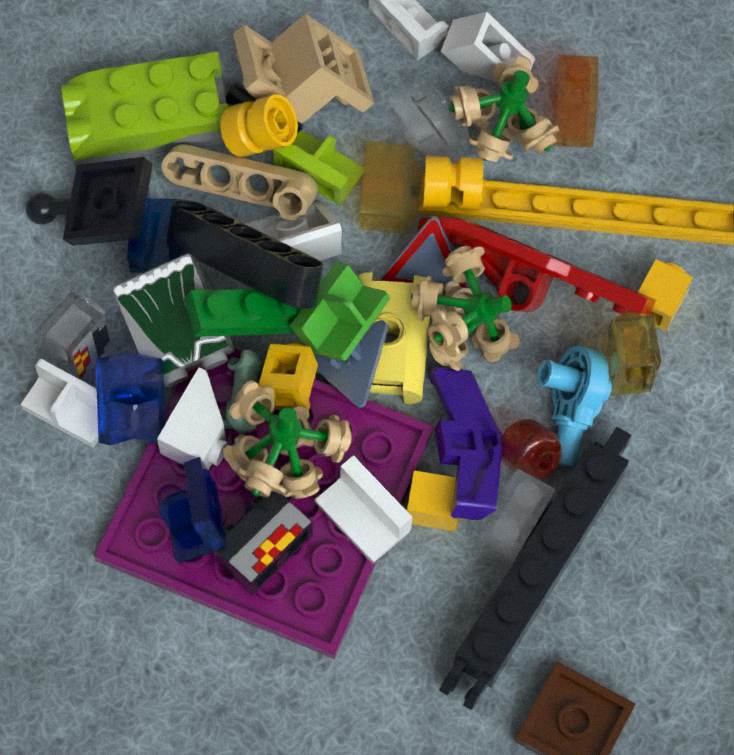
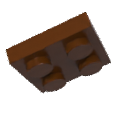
(574, 716)

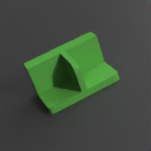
(340, 315)

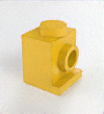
(290, 373)

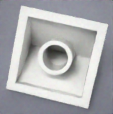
(314, 233)

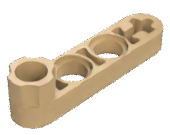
(239, 187)

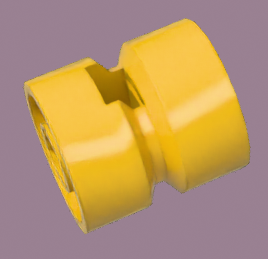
(259, 125)
(453, 183)

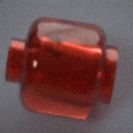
(531, 448)

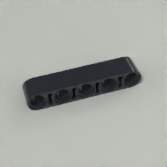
(245, 254)

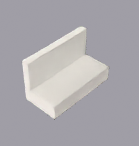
(365, 510)

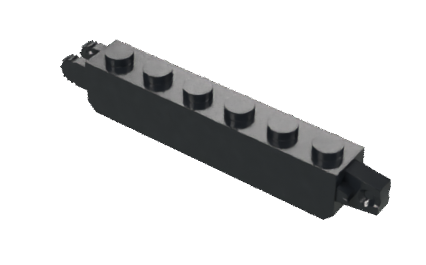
(539, 567)

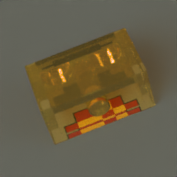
(387, 187)
(632, 353)

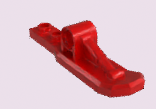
(513, 262)

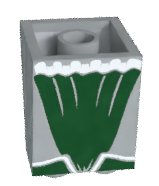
(160, 321)

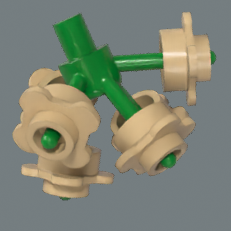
(523, 123)
(462, 311)
(286, 433)

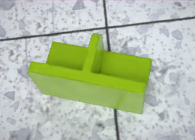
(331, 170)

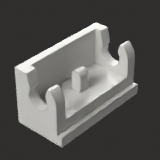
(410, 25)

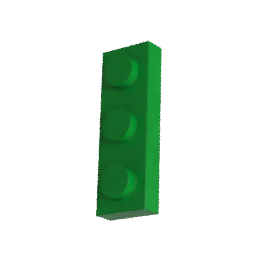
(237, 313)

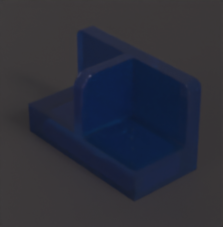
(129, 398)
(194, 514)

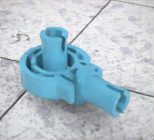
(575, 395)

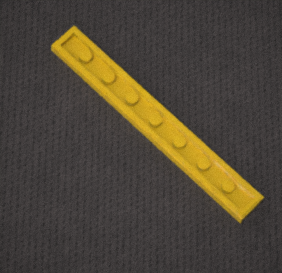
(597, 212)

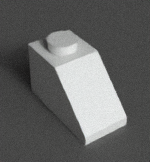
(480, 44)
(194, 425)

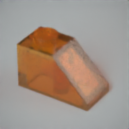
(575, 100)

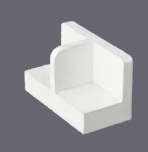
(64, 403)

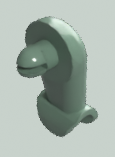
(245, 369)

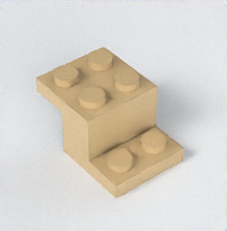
(304, 66)

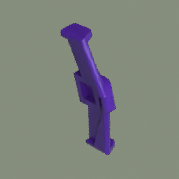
(468, 441)

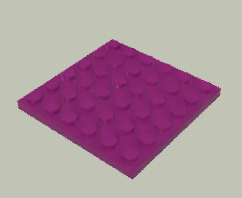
(324, 581)

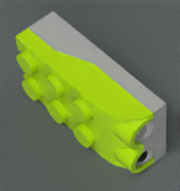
(144, 108)

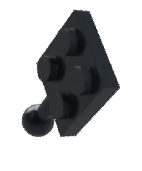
(103, 205)

